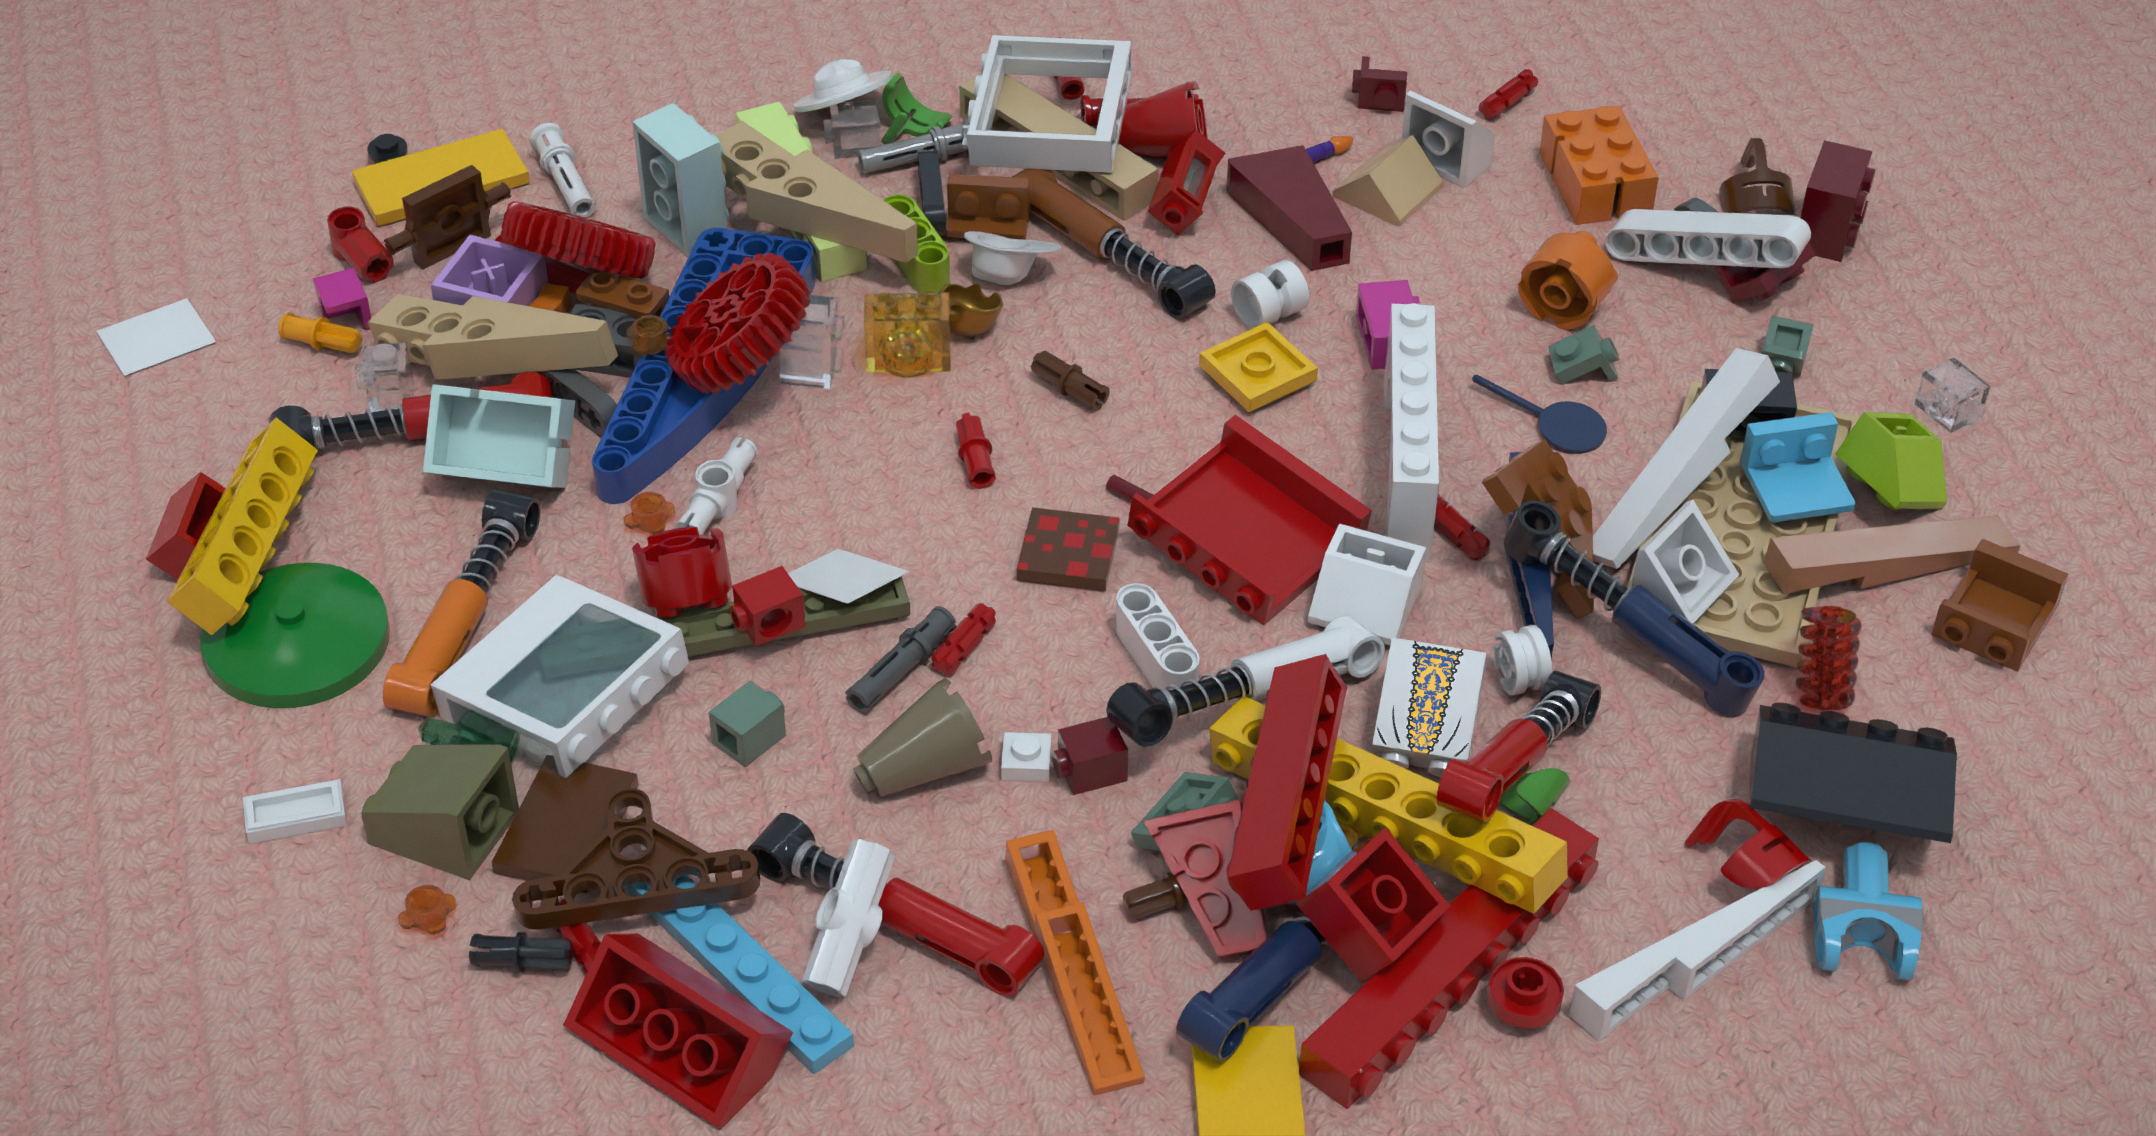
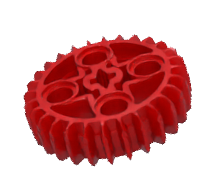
(577, 240)
(737, 323)

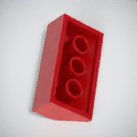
(676, 1027)

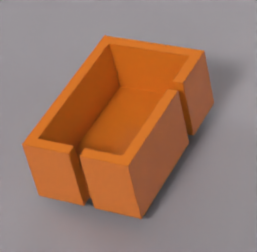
(1592, 154)

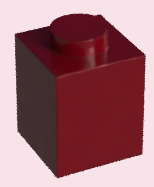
(1091, 756)

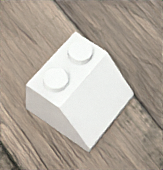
(1452, 142)

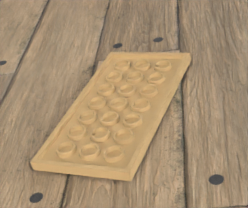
(1753, 610)

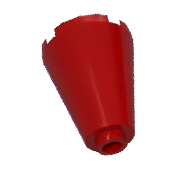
(1162, 121)

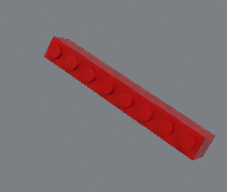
(1436, 972)

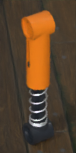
(444, 635)

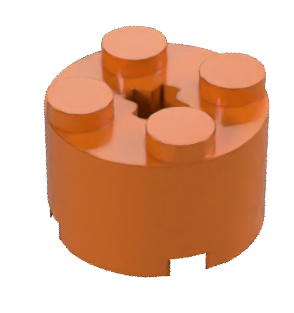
(1567, 279)

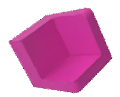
(342, 294)

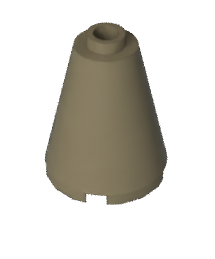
(923, 745)

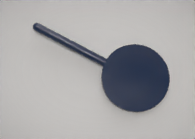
(1562, 424)

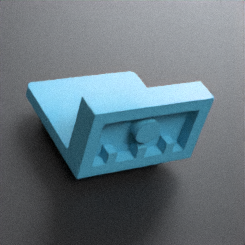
(1794, 468)

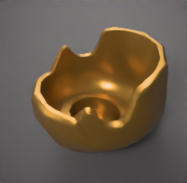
(971, 310)

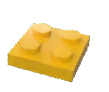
(1258, 366)

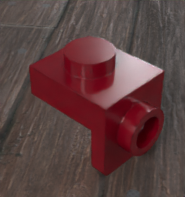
(1379, 88)

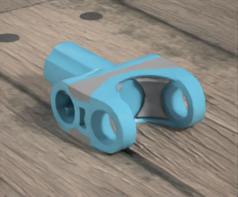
(1867, 914)

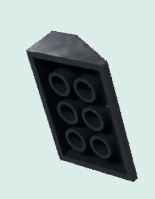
(1854, 772)

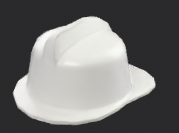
(1004, 259)

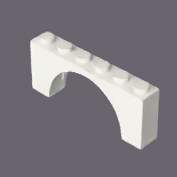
(1412, 397)

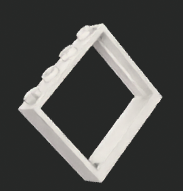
(1049, 58)

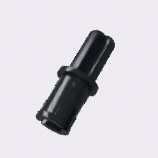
(521, 952)

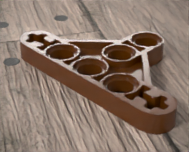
(609, 873)

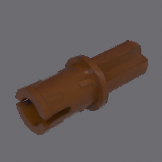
(1070, 380)
(1154, 897)

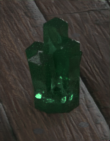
(471, 730)

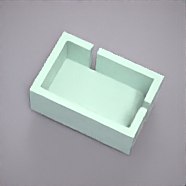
(498, 436)

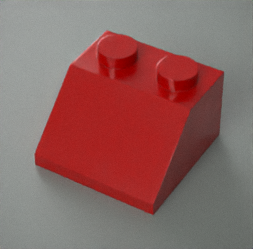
(184, 524)

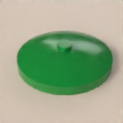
(301, 639)

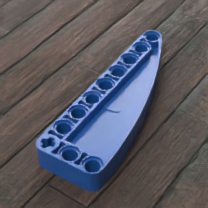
(658, 412)

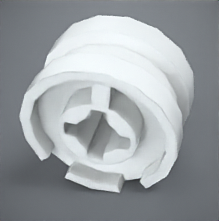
(1522, 659)

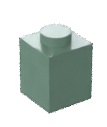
(747, 723)

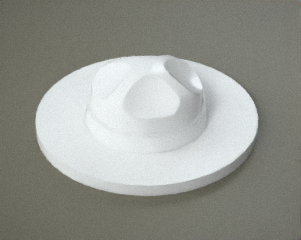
(840, 82)

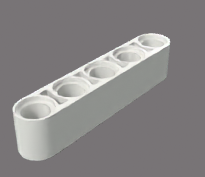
(1725, 236)

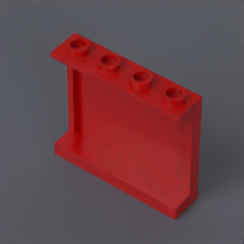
(1248, 520)

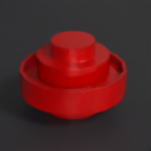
(1525, 992)

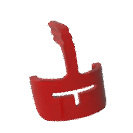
(1761, 858)

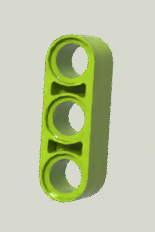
(932, 266)

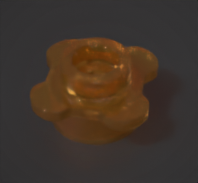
(648, 334)
(649, 512)
(427, 909)

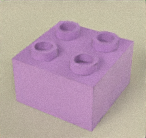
(490, 272)

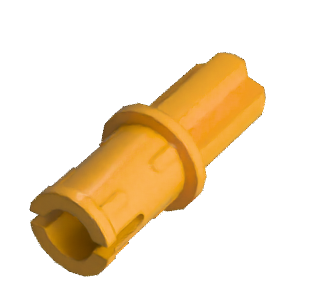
(319, 333)

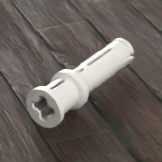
(576, 197)

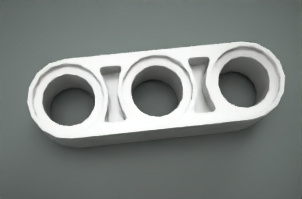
(1154, 638)

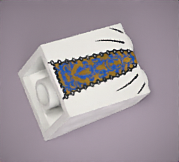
(1428, 705)

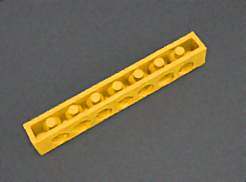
(1373, 793)

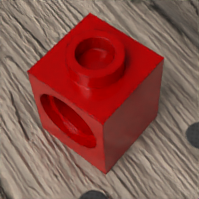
(767, 606)

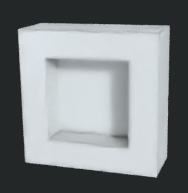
(1026, 757)

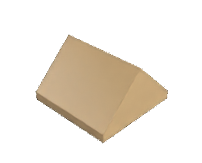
(1392, 182)

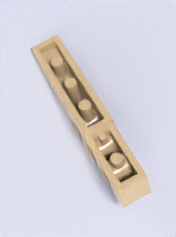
(811, 196)
(491, 337)

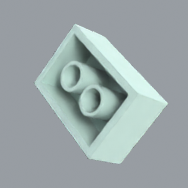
(679, 176)

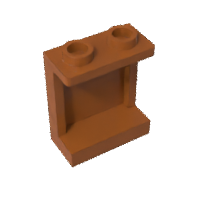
(2000, 605)

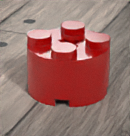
(683, 570)

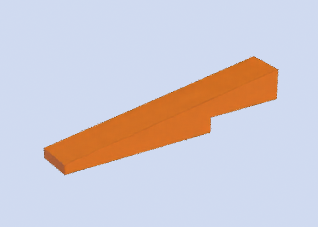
(1073, 962)

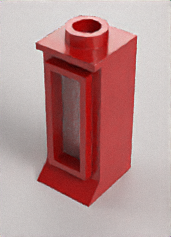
(1185, 182)

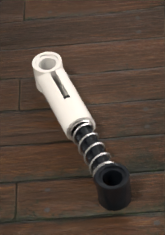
(1150, 713)

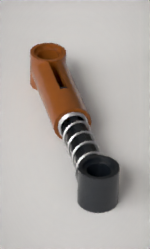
(1178, 288)

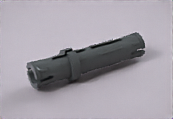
(913, 647)

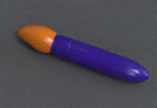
(1334, 145)

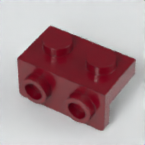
(1761, 282)

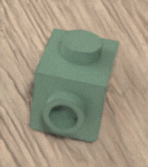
(1787, 344)
(1583, 354)

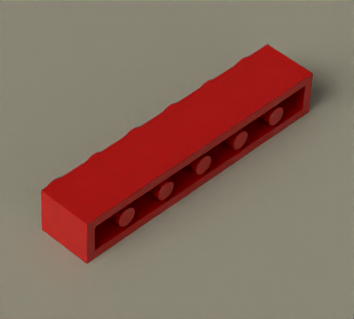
(1287, 784)

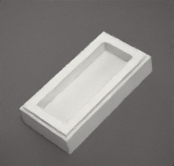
(294, 811)

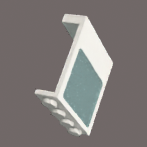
(564, 670)

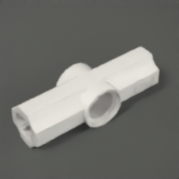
(848, 918)

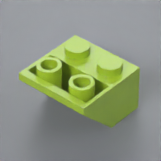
(1897, 460)

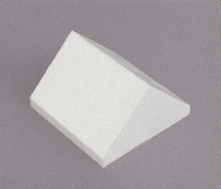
(1685, 564)

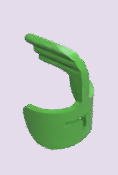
(899, 103)
(1535, 793)

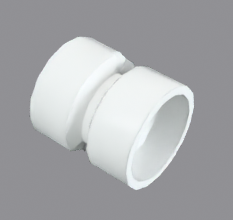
(1270, 294)

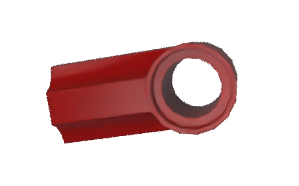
(357, 244)

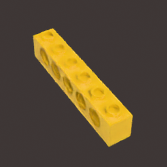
(243, 528)

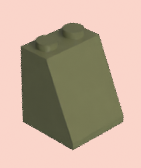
(444, 806)

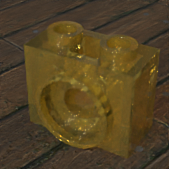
(907, 333)

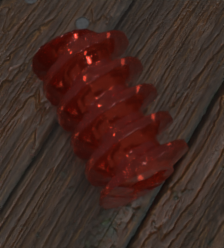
(1830, 658)

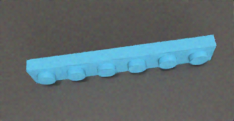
(755, 977)

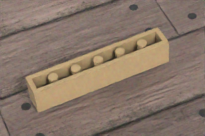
(1023, 110)

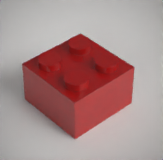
(1373, 905)

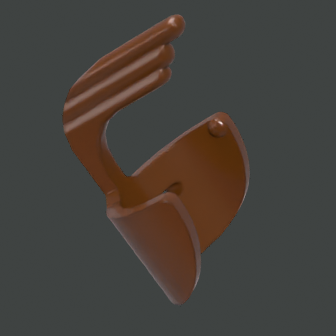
(1740, 200)

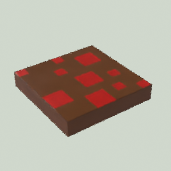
(1068, 549)

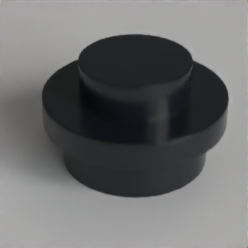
(386, 148)

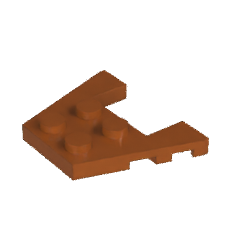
(1544, 477)

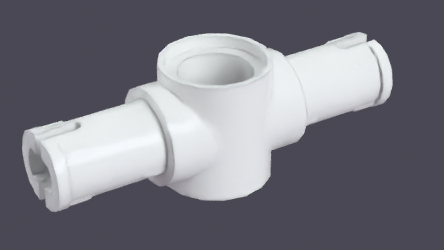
(718, 486)

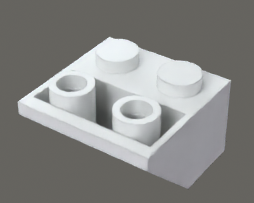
(1368, 580)

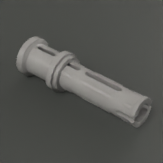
(945, 141)

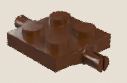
(445, 215)

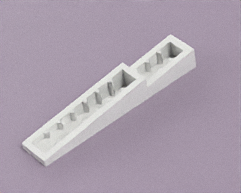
(1686, 455)
(1691, 955)

